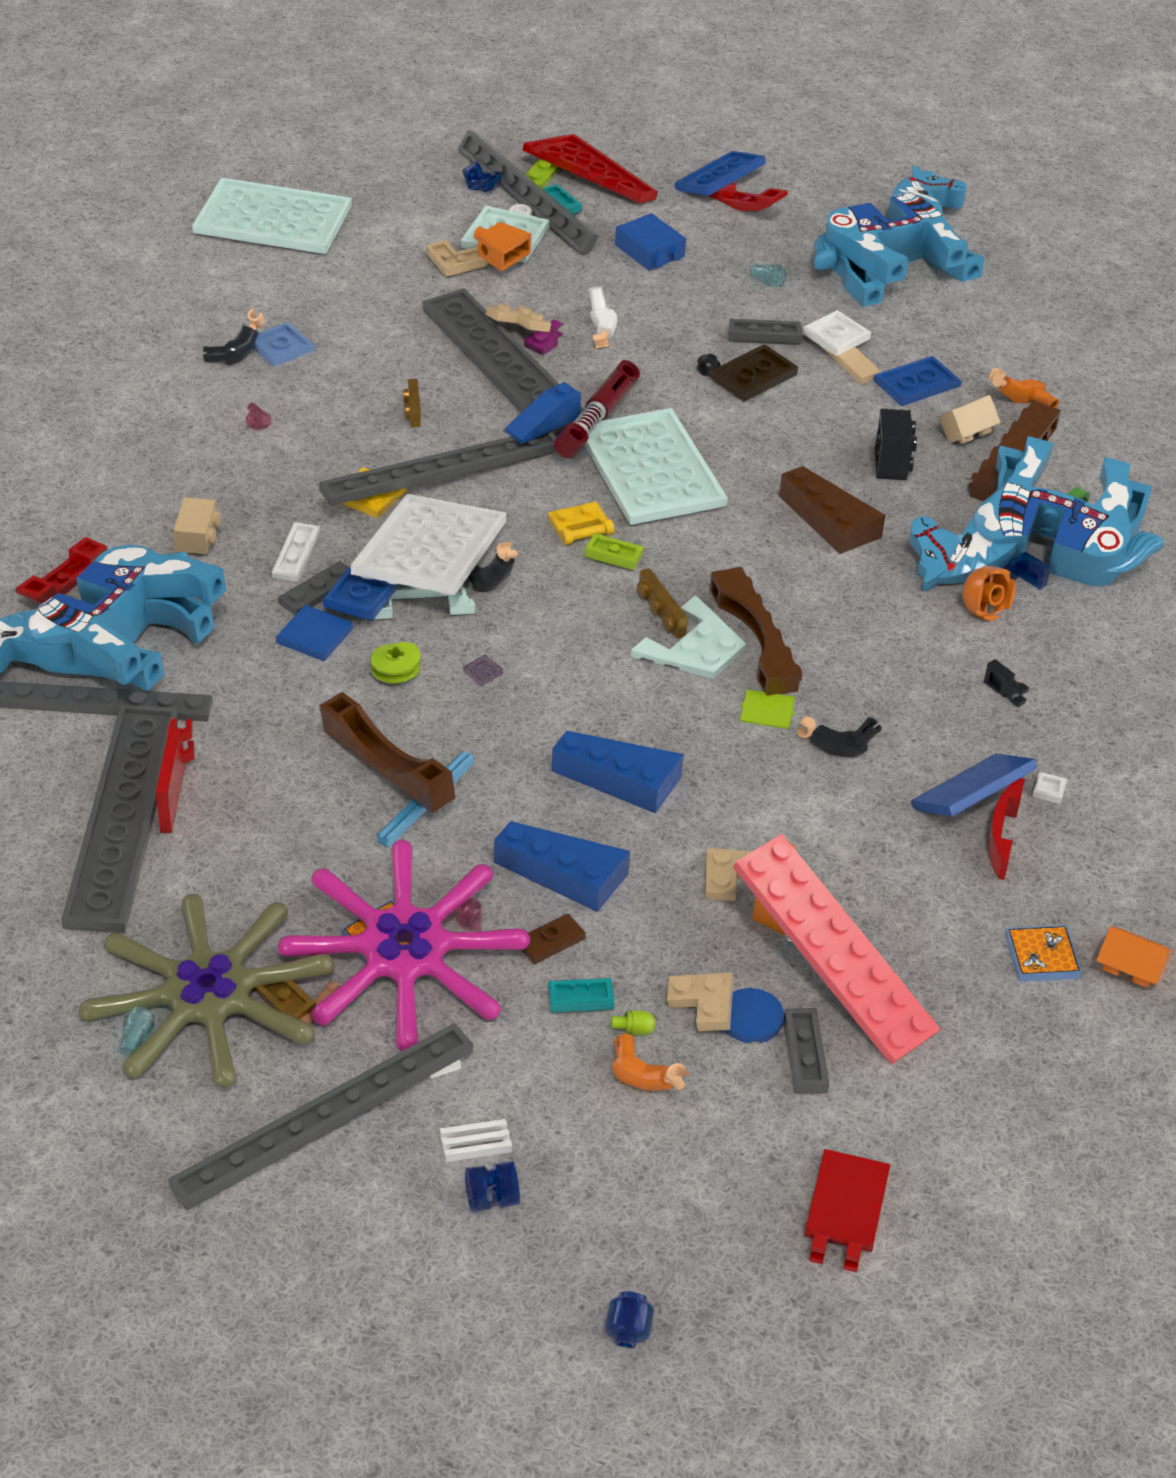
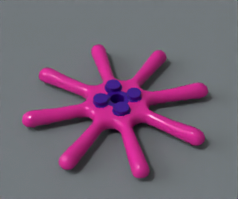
(407, 962)

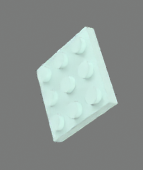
(490, 216)

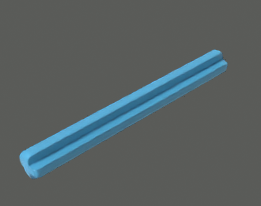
(414, 810)

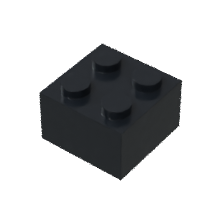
(895, 444)

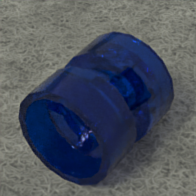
(504, 1184)

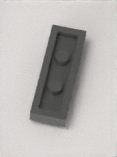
(765, 330)
(312, 590)
(806, 1050)

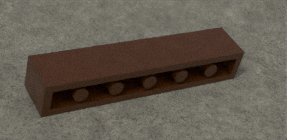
(1037, 422)

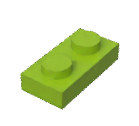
(542, 172)
(614, 551)

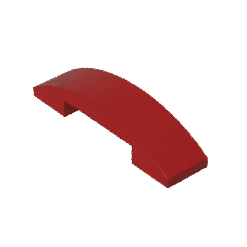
(748, 201)
(64, 576)
(1000, 848)

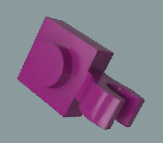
(543, 342)

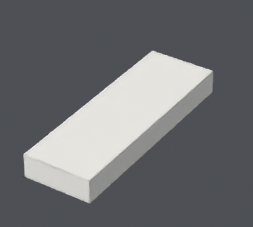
(295, 552)

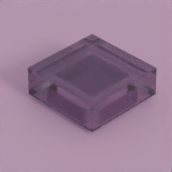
(483, 670)

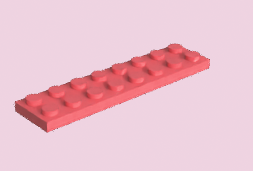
(836, 949)

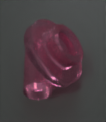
(257, 417)
(470, 914)

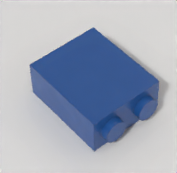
(650, 241)

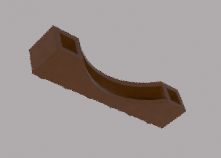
(736, 595)
(421, 779)

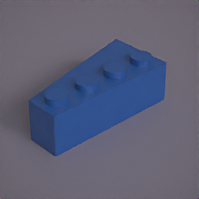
(618, 768)
(562, 863)

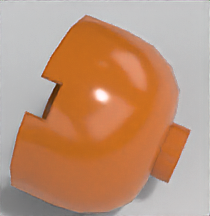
(988, 586)

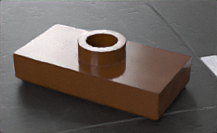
(553, 938)

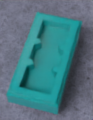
(564, 198)
(581, 995)

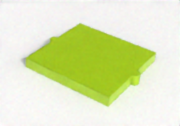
(767, 710)

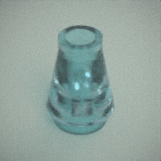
(769, 273)
(136, 1029)

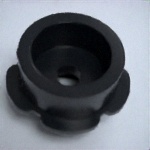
(702, 364)

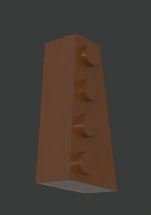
(830, 510)

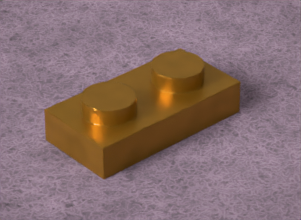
(412, 403)
(286, 998)

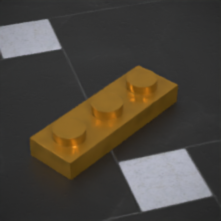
(662, 603)

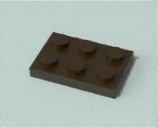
(754, 372)

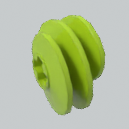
(395, 662)

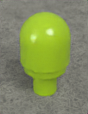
(635, 1021)

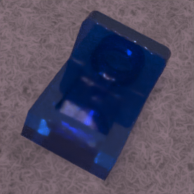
(478, 180)
(1029, 569)

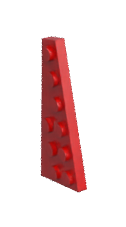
(587, 162)

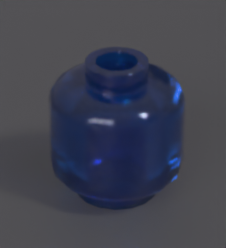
(629, 1319)

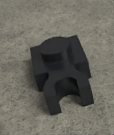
(1002, 681)

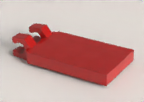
(172, 772)
(846, 1205)

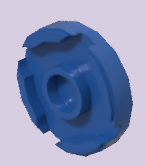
(755, 1015)

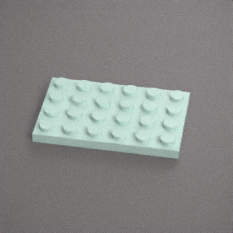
(272, 215)
(653, 467)

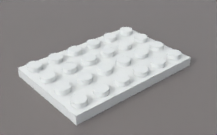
(429, 544)

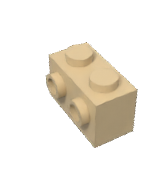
(969, 419)
(196, 525)

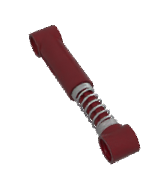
(597, 409)

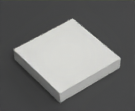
(836, 333)

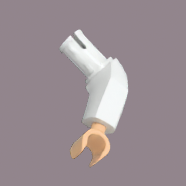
(602, 317)

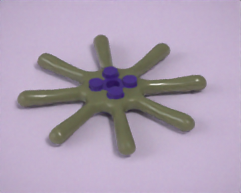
(207, 989)

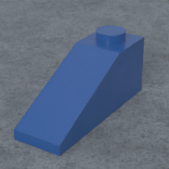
(548, 412)

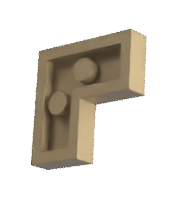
(454, 262)
(521, 316)
(720, 875)
(708, 993)

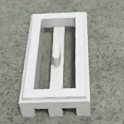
(474, 1135)

